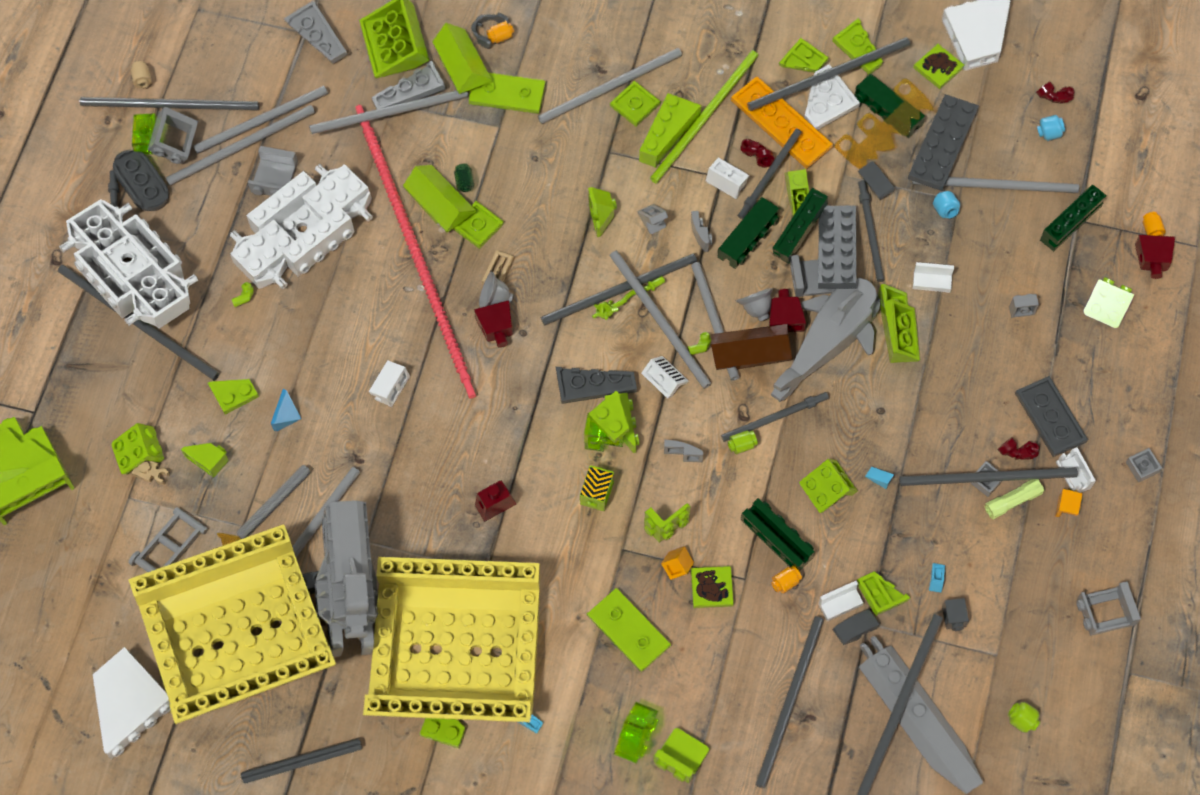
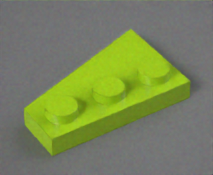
(855, 43)

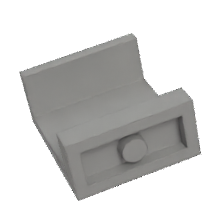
(274, 170)
(806, 277)

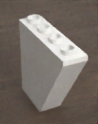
(977, 30)
(126, 701)

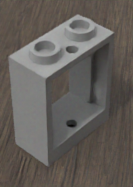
(178, 121)

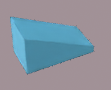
(879, 477)
(937, 577)
(534, 725)

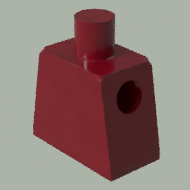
(1155, 253)
(787, 311)
(495, 322)
(494, 500)

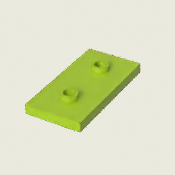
(510, 93)
(628, 630)

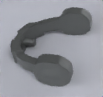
(483, 41)

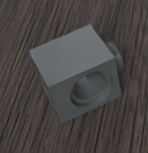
(955, 614)

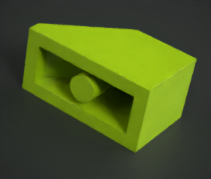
(207, 457)

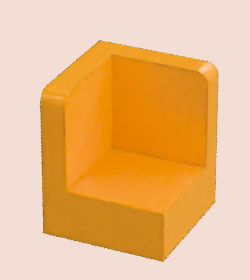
(1068, 502)
(677, 563)

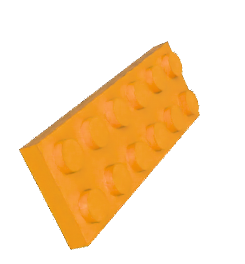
(780, 121)

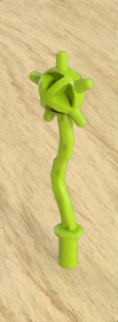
(606, 309)

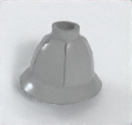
(494, 291)
(757, 304)

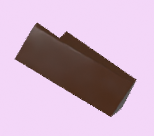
(751, 347)

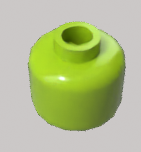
(1024, 717)

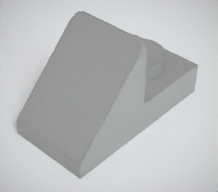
(653, 218)

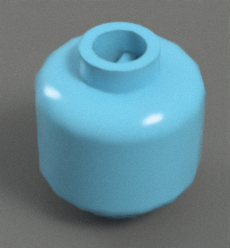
(1051, 127)
(946, 204)

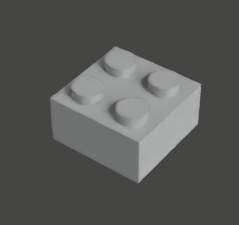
(1023, 305)
(1143, 465)
(986, 487)

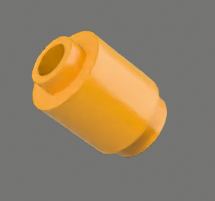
(500, 32)
(1153, 224)
(786, 579)

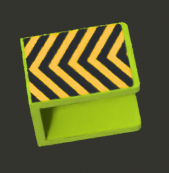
(596, 488)

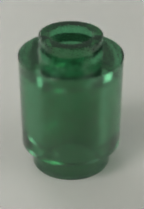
(464, 177)

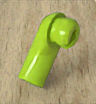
(245, 296)
(702, 346)

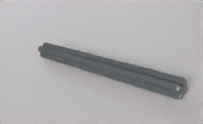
(301, 760)

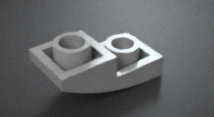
(700, 232)

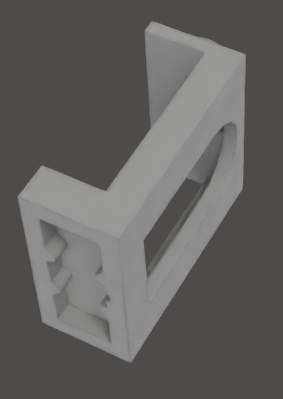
(1127, 603)

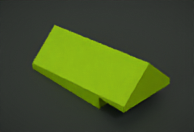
(460, 58)
(437, 197)
(898, 325)

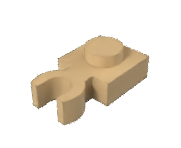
(148, 471)

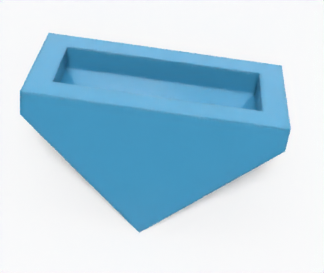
(285, 412)

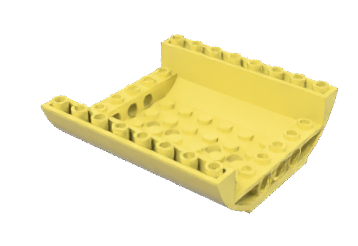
(223, 599)
(457, 609)

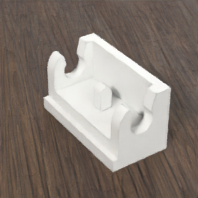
(726, 178)
(389, 383)
(1075, 460)

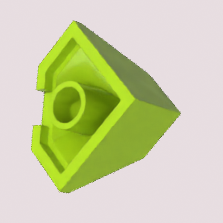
(601, 209)

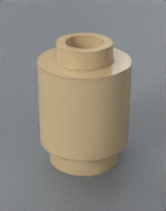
(140, 75)

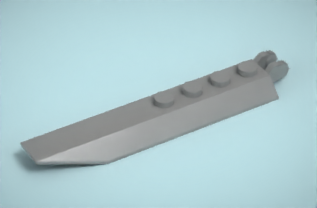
(920, 718)

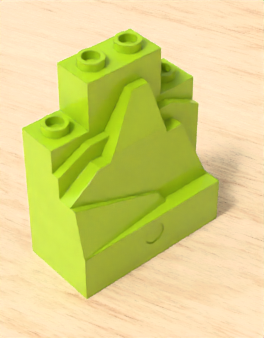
(27, 466)

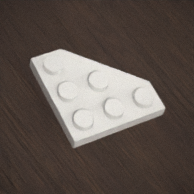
(829, 101)

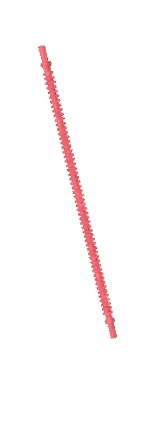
(416, 254)

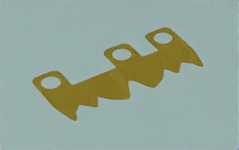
(879, 136)

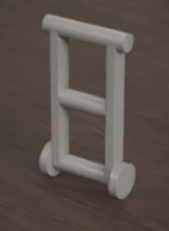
(138, 557)

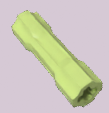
(1014, 498)

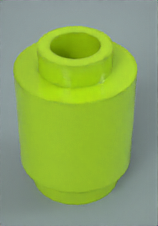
(742, 442)

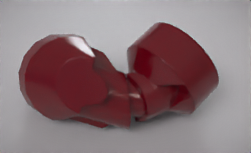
(1063, 95)
(763, 156)
(1028, 451)

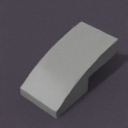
(689, 452)

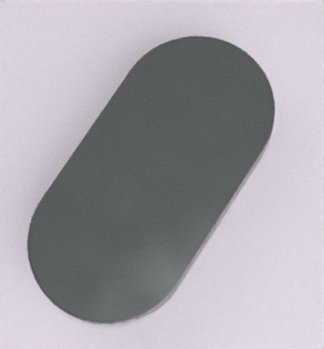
(140, 180)

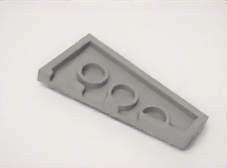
(315, 29)
(419, 85)

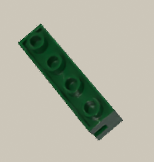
(882, 100)
(1073, 217)
(800, 225)
(749, 232)
(777, 535)

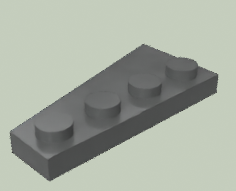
(592, 384)

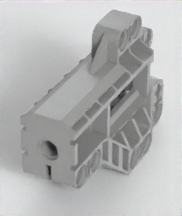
(346, 580)

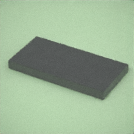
(1051, 416)

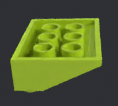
(394, 38)

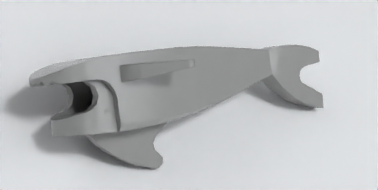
(839, 322)

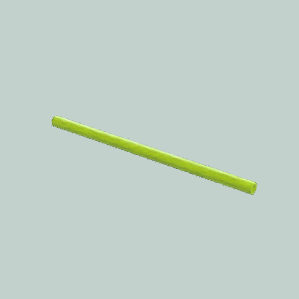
(704, 116)

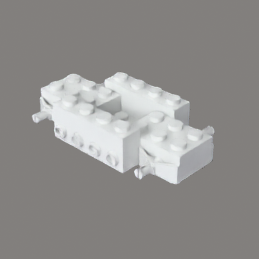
(321, 208)
(148, 284)

